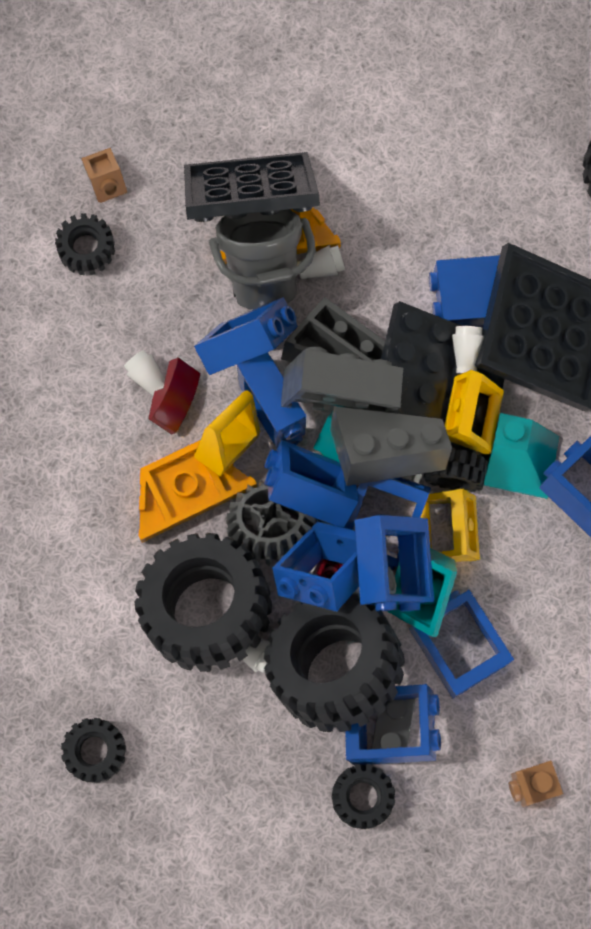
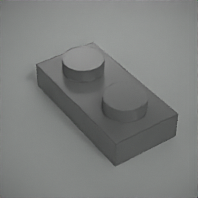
(394, 724)

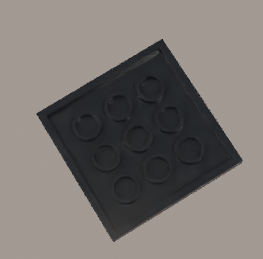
(250, 186)
(539, 327)
(426, 353)

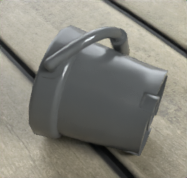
(262, 255)

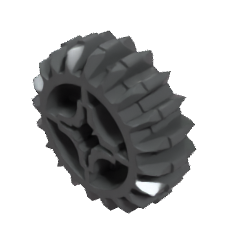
(275, 527)

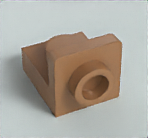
(104, 175)
(535, 784)

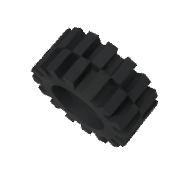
(78, 228)
(462, 472)
(72, 750)
(383, 787)

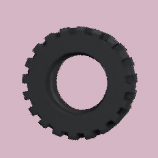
(180, 568)
(355, 694)

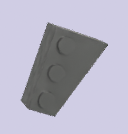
(336, 332)
(342, 382)
(387, 444)

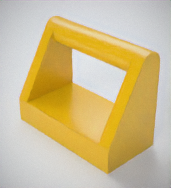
(463, 407)
(229, 434)
(463, 523)

